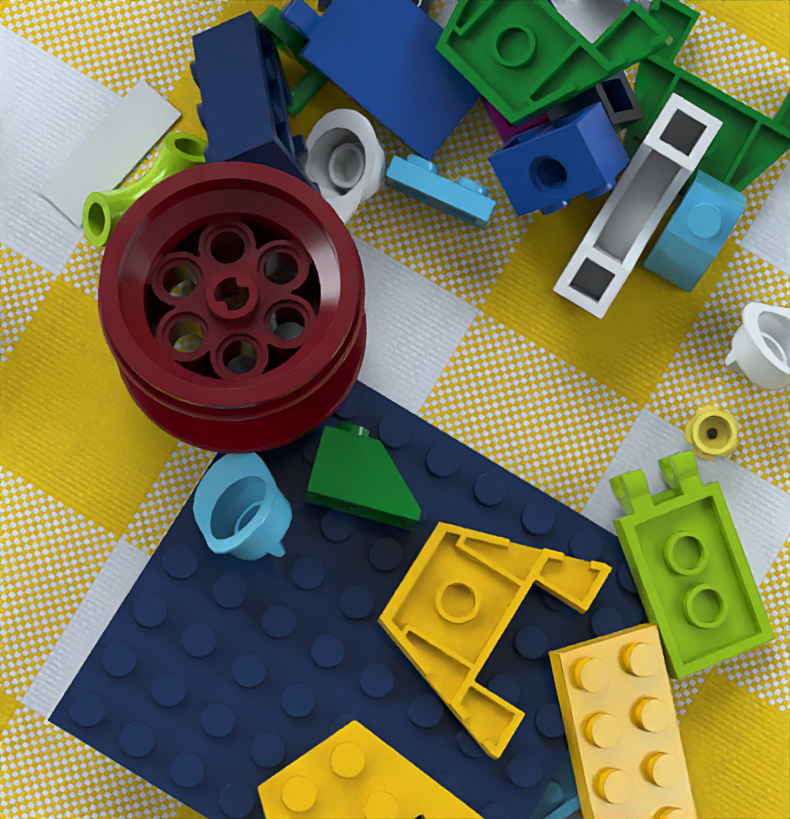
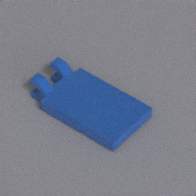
(387, 65)

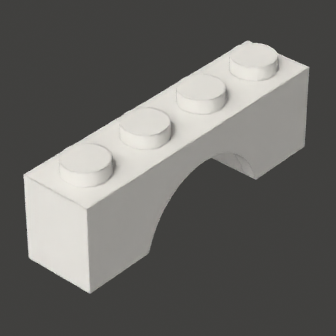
(637, 205)

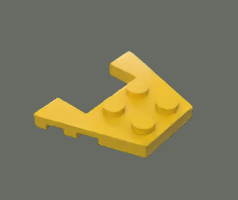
(458, 607)
(357, 779)

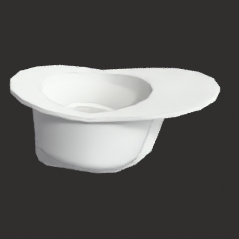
(344, 160)
(762, 346)

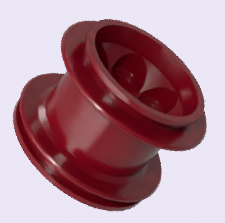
(181, 235)

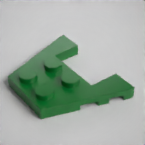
(533, 59)
(746, 139)

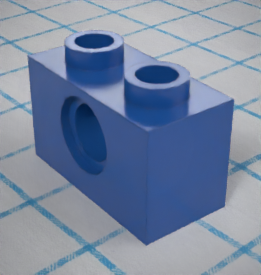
(580, 142)

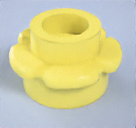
(725, 426)

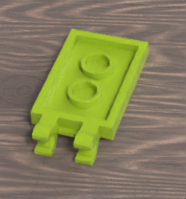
(689, 567)

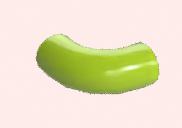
(106, 208)

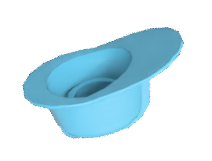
(242, 508)

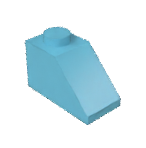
(695, 231)

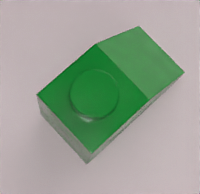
(360, 478)

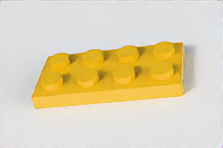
(622, 727)

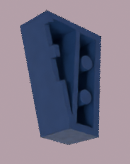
(245, 98)

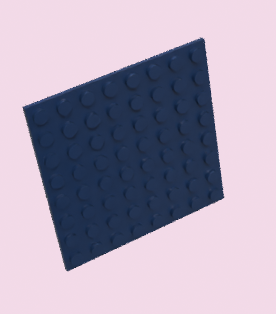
(248, 664)

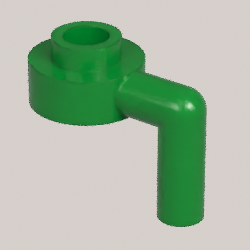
(291, 44)

